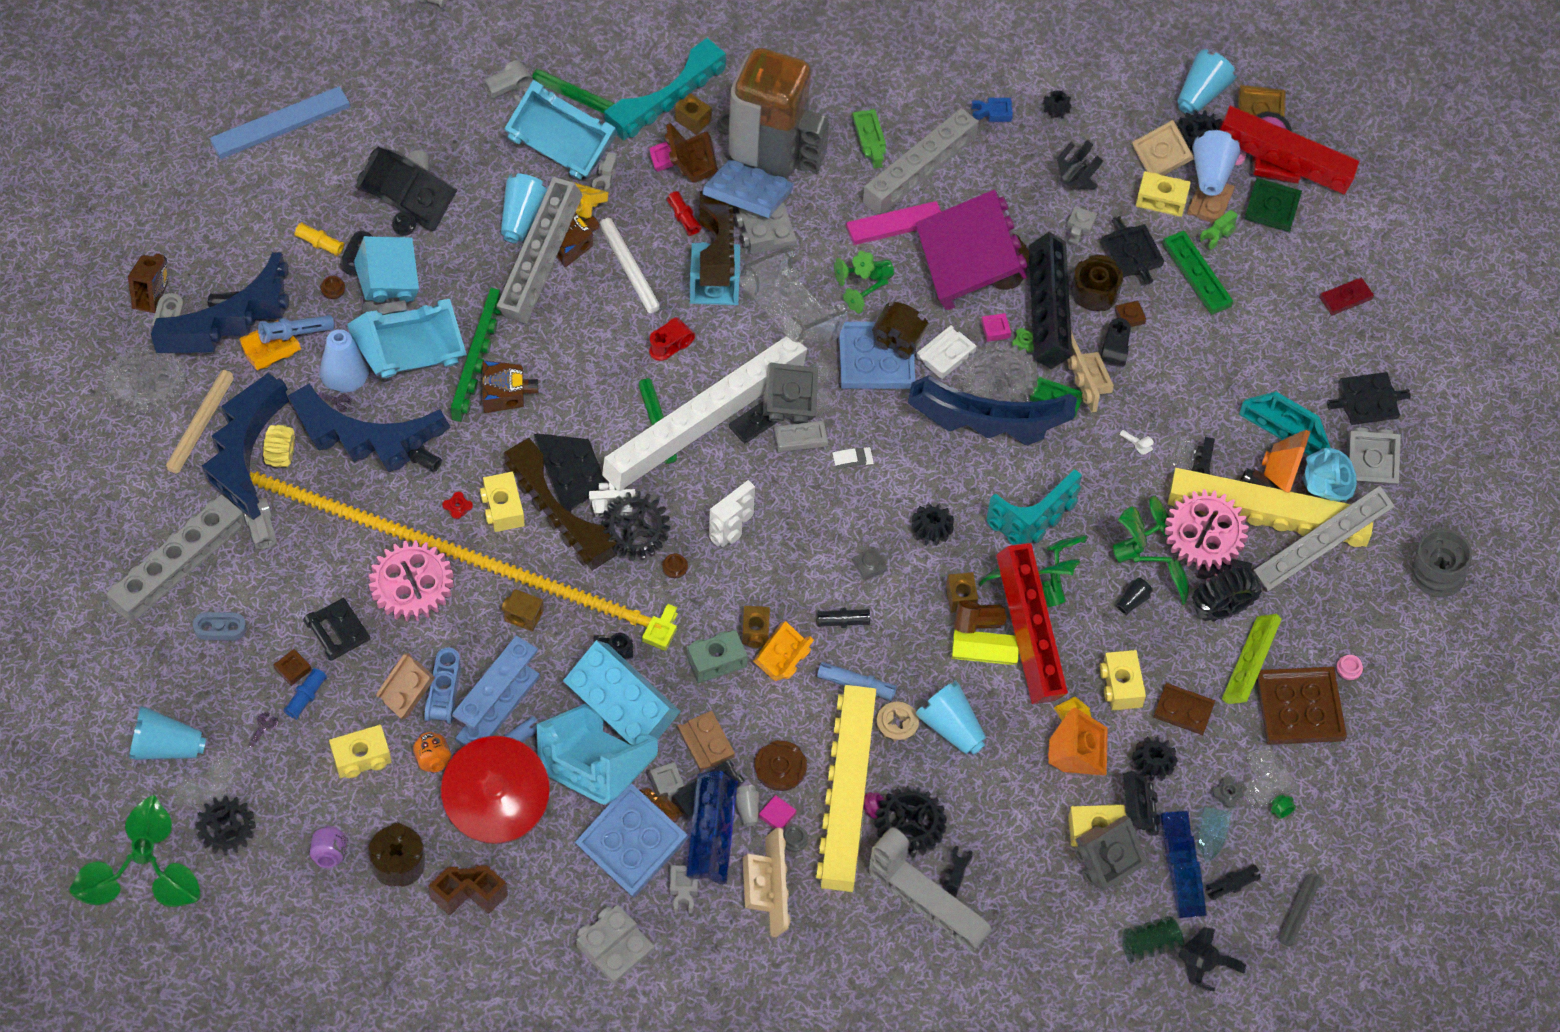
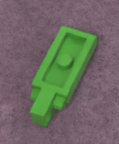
(870, 136)

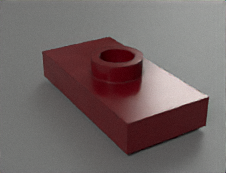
(1346, 296)

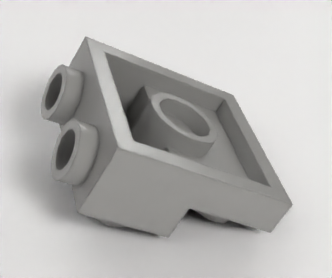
(765, 233)
(1374, 455)
(614, 943)

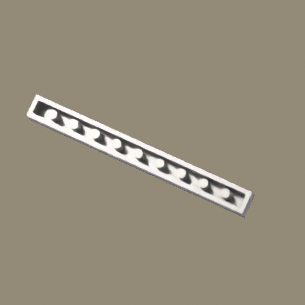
(697, 415)

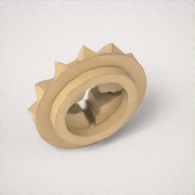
(902, 712)

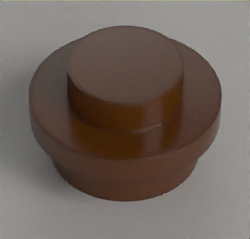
(333, 287)
(675, 565)

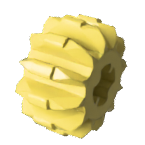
(279, 446)

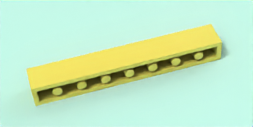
(1265, 504)
(848, 788)

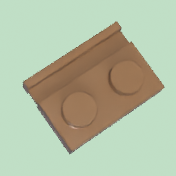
(1210, 207)
(405, 686)
(706, 741)

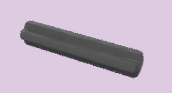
(1299, 910)

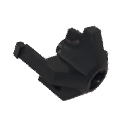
(1078, 172)
(1203, 957)

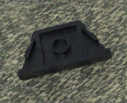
(570, 468)

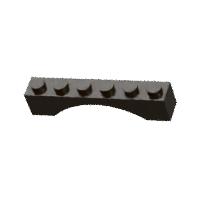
(718, 258)
(585, 537)

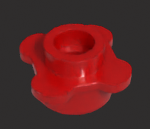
(457, 511)

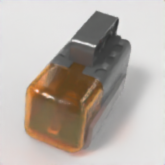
(772, 117)

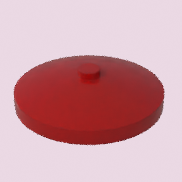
(495, 790)

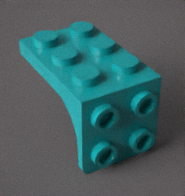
(1029, 523)

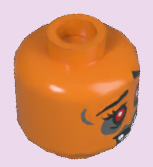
(432, 752)

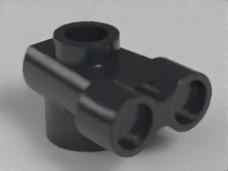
(619, 642)

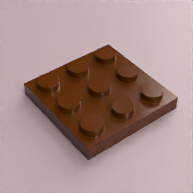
(1301, 705)

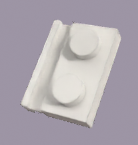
(946, 352)

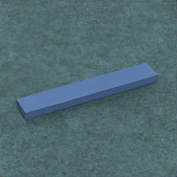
(279, 122)

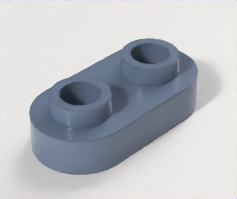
(220, 624)

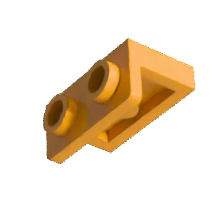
(264, 354)
(783, 652)

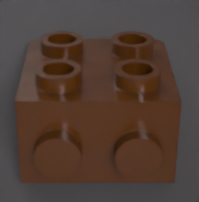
(693, 156)

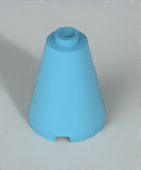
(1205, 81)
(521, 206)
(954, 719)
(164, 738)

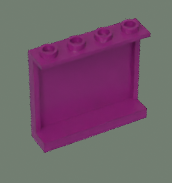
(970, 246)

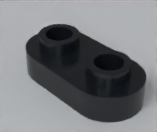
(351, 251)

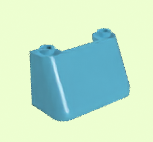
(560, 131)
(409, 338)
(587, 758)

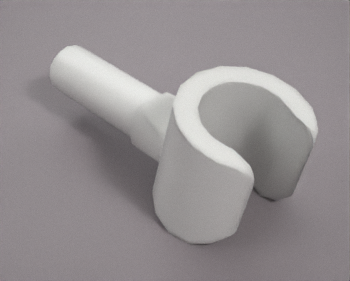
(1143, 445)

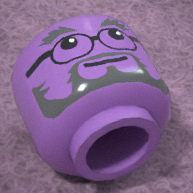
(328, 847)

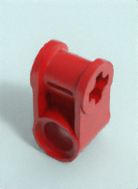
(670, 339)

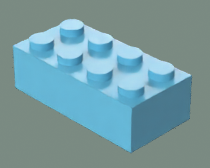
(620, 694)

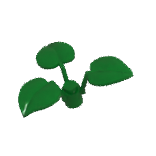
(1132, 547)
(1052, 587)
(144, 826)

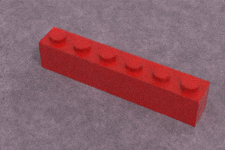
(1290, 150)
(1031, 623)

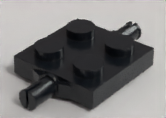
(1132, 250)
(1368, 398)

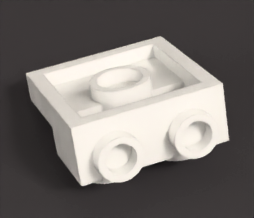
(729, 514)

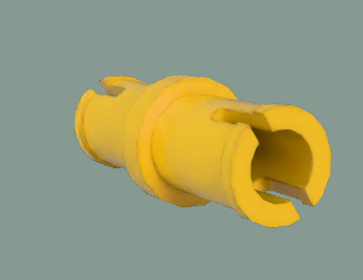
(319, 239)

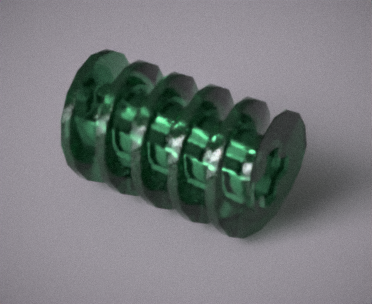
(1151, 936)

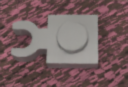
(666, 780)
(682, 887)

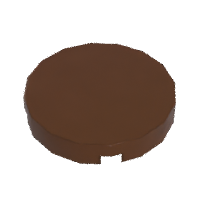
(780, 773)

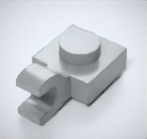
(607, 171)
(1080, 223)

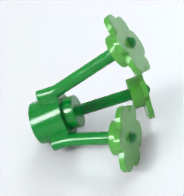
(866, 267)

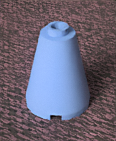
(1214, 160)
(343, 363)

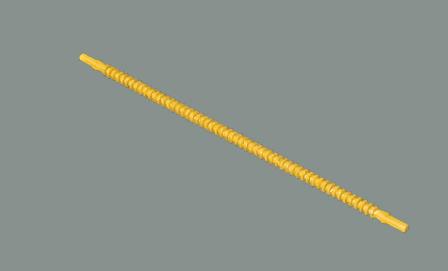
(634, 617)

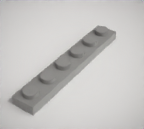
(1323, 538)

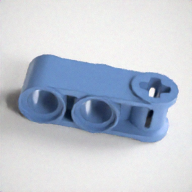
(442, 701)

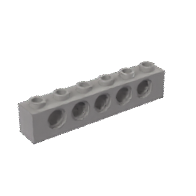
(920, 162)
(539, 250)
(172, 571)

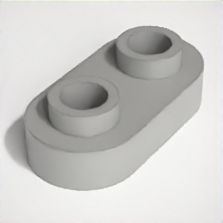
(166, 301)

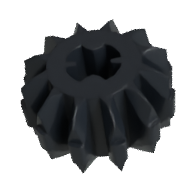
(935, 532)
(1161, 765)

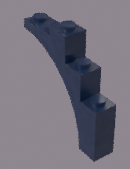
(233, 317)
(987, 416)
(361, 438)

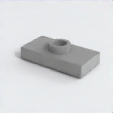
(801, 436)

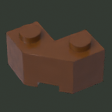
(457, 885)

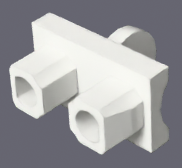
(601, 499)

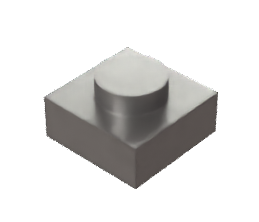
(869, 564)

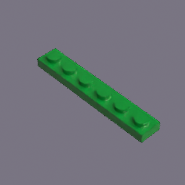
(474, 363)

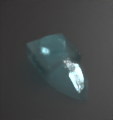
(1213, 832)

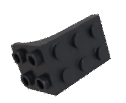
(406, 186)

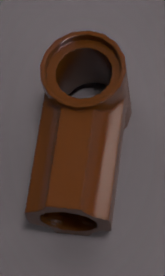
(975, 616)

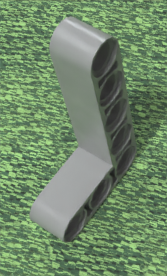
(922, 894)

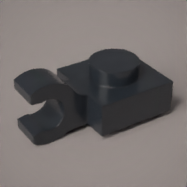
(1204, 456)
(954, 877)

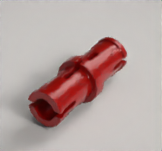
(683, 213)

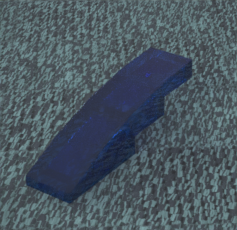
(1183, 864)

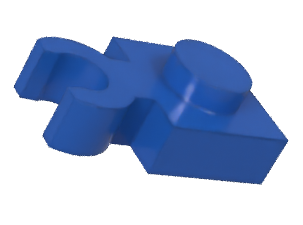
(995, 109)

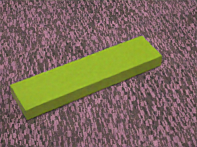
(1251, 659)

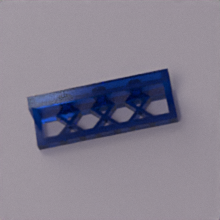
(708, 825)

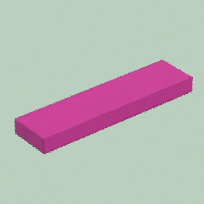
(889, 223)

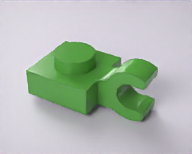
(1222, 227)

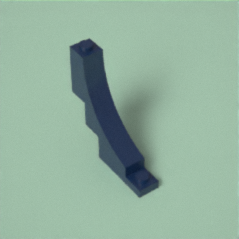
(245, 417)

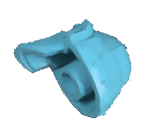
(1330, 475)

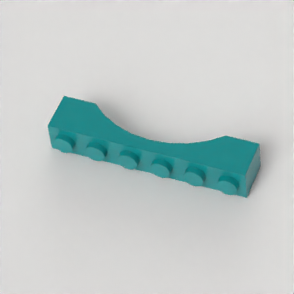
(634, 113)

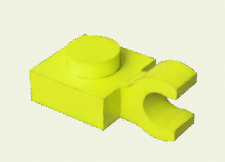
(661, 637)

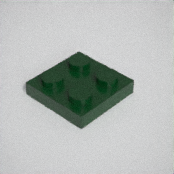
(1273, 204)

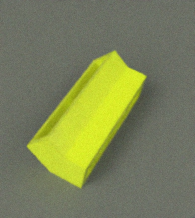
(985, 647)

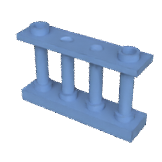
(497, 692)

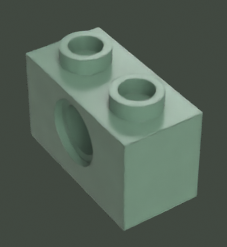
(707, 666)

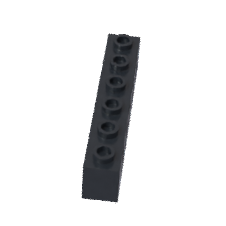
(1050, 300)

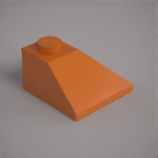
(1285, 459)
(1079, 745)

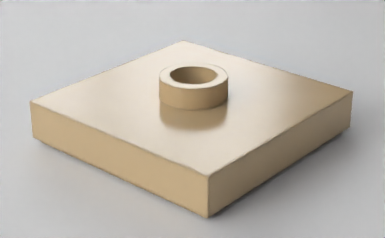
(1163, 149)

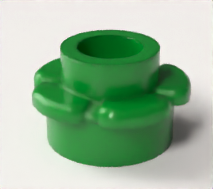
(1283, 806)

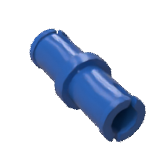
(305, 693)

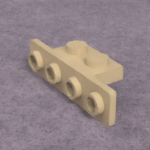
(1089, 375)
(766, 882)

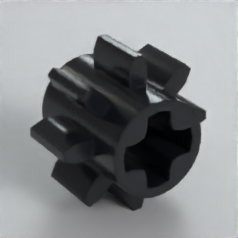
(1057, 104)

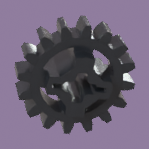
(1196, 125)
(228, 814)

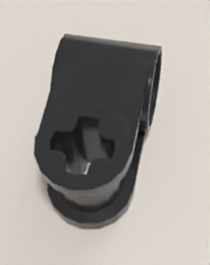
(1116, 342)

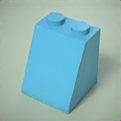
(387, 268)
(713, 294)

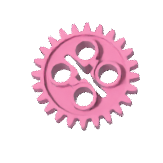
(1227, 540)
(388, 589)

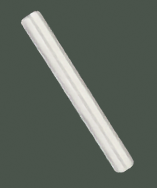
(629, 265)

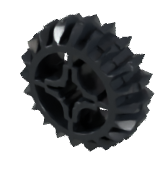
(646, 530)
(1226, 594)
(923, 805)

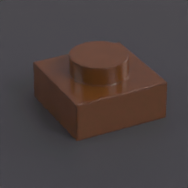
(1131, 312)
(292, 667)

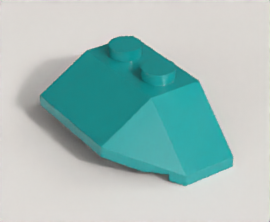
(1284, 419)

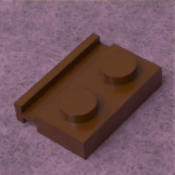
(1184, 709)

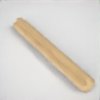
(199, 421)

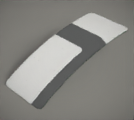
(853, 457)

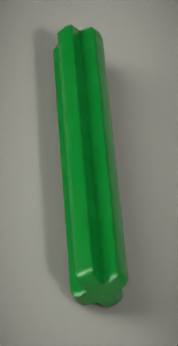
(571, 91)
(653, 407)

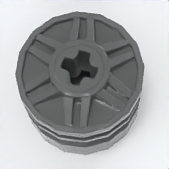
(1441, 563)

